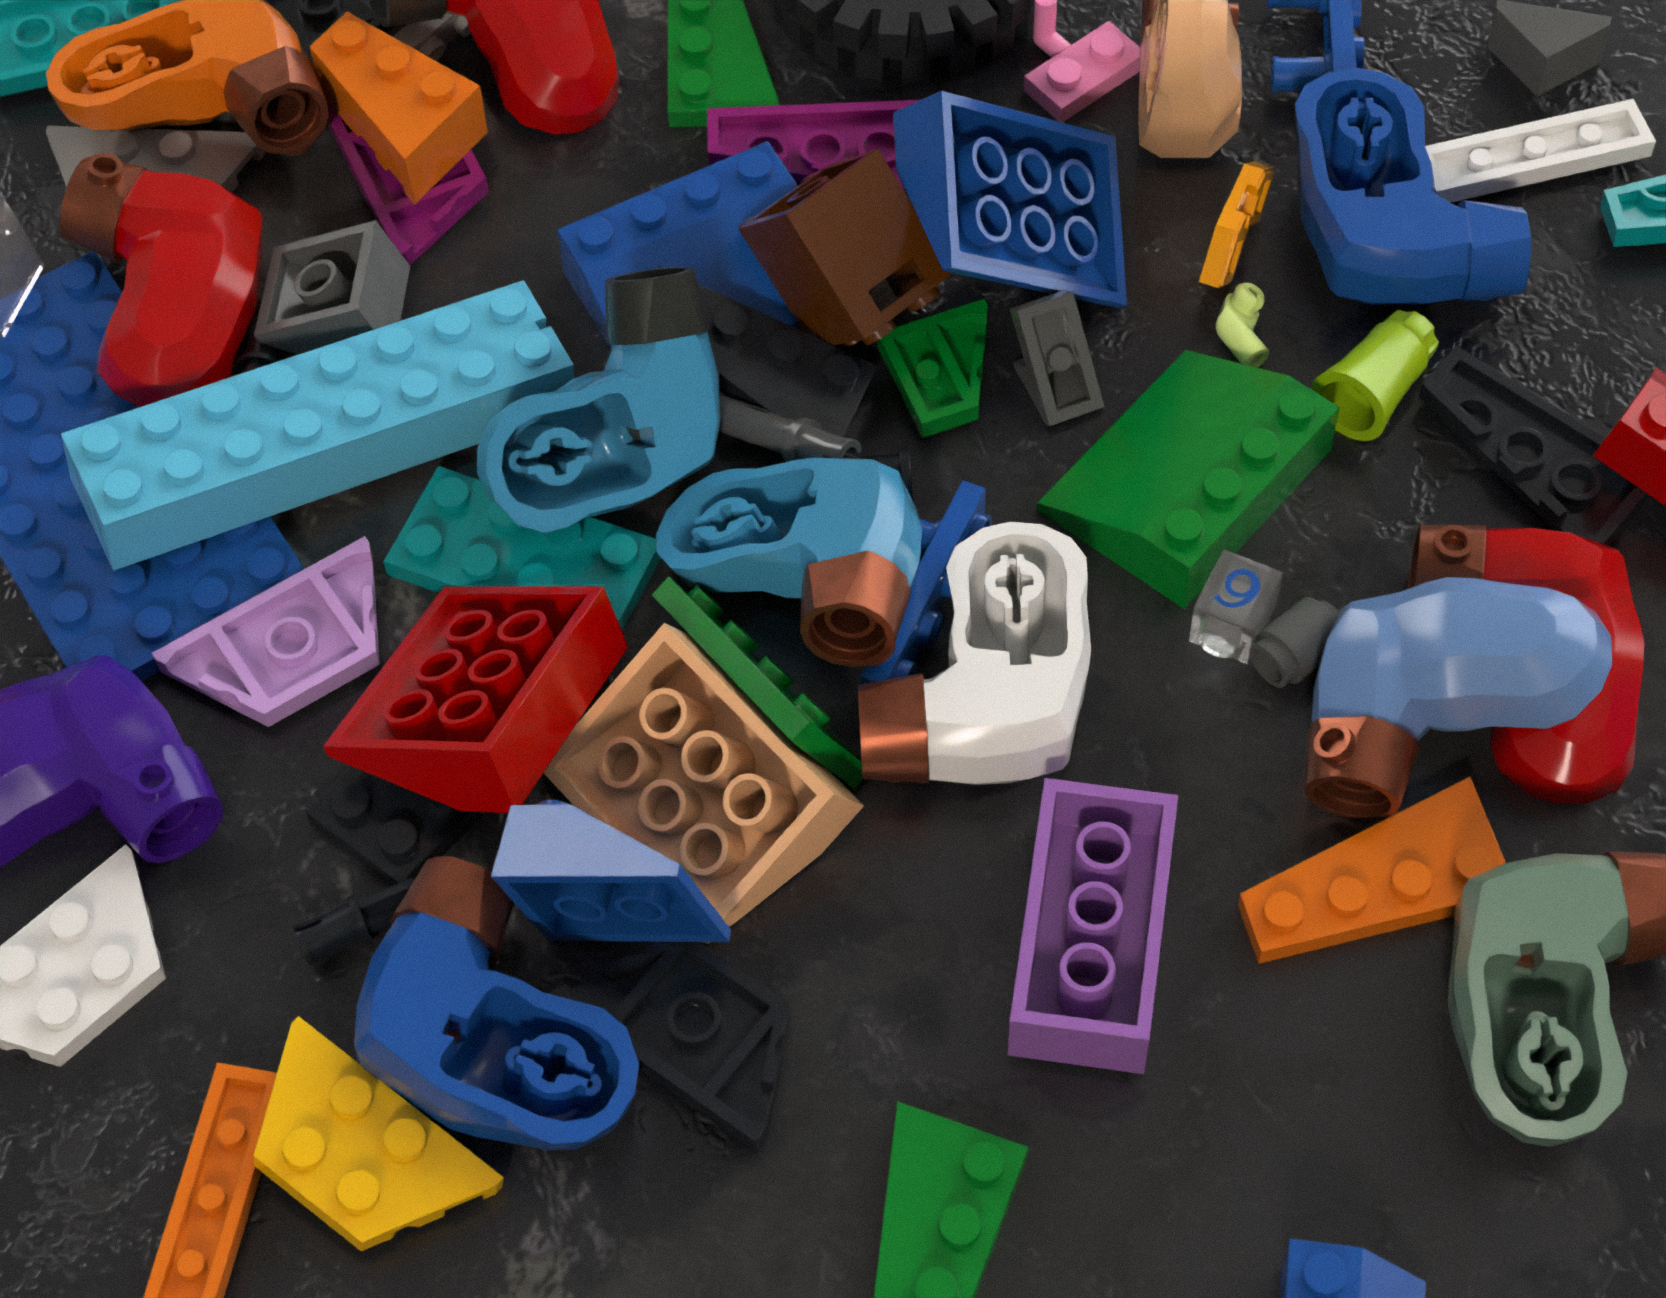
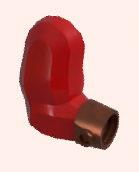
(187, 277)
(1597, 748)

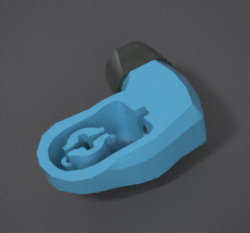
(615, 430)

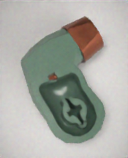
(1536, 986)

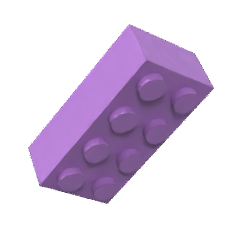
(1093, 926)

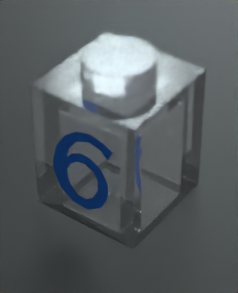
(1234, 606)

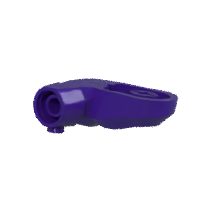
(102, 742)

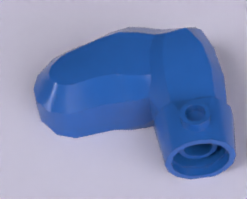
(1375, 204)

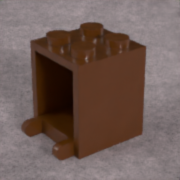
(839, 241)

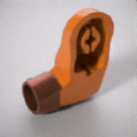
(190, 67)

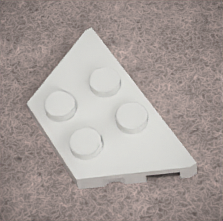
(79, 964)

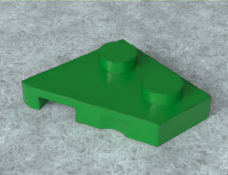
(939, 366)

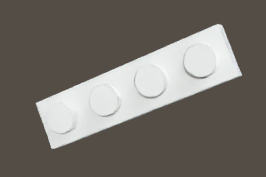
(1540, 151)

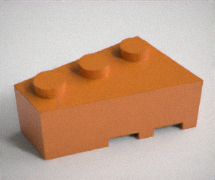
(399, 101)

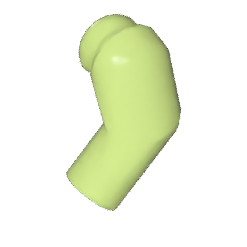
(1237, 322)

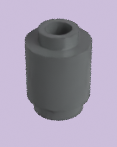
(1293, 642)

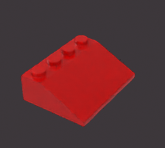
(483, 693)

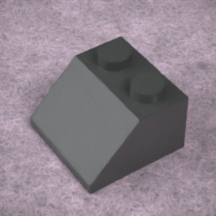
(331, 288)

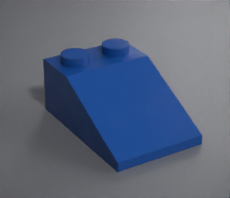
(597, 883)

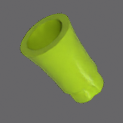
(1378, 374)

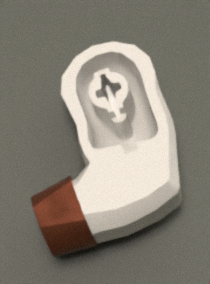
(1012, 672)

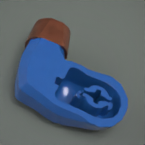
(480, 1043)

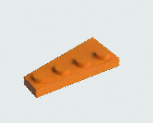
(1377, 880)

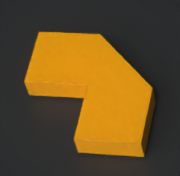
(1240, 211)

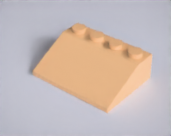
(701, 776)

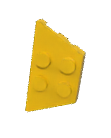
(359, 1147)

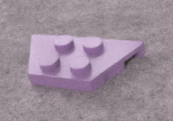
(286, 641)

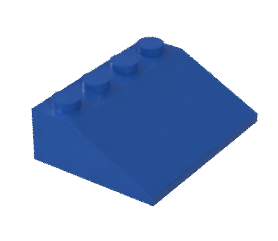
(1014, 196)
(683, 226)

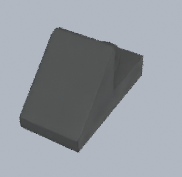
(1055, 358)

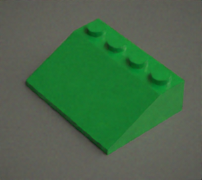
(1193, 470)

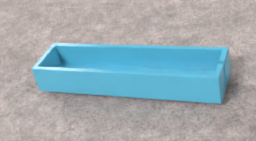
(310, 424)

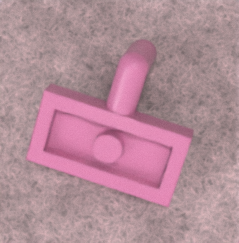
(1077, 71)

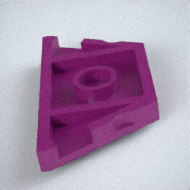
(409, 225)

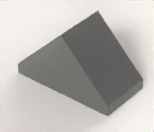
(1546, 43)

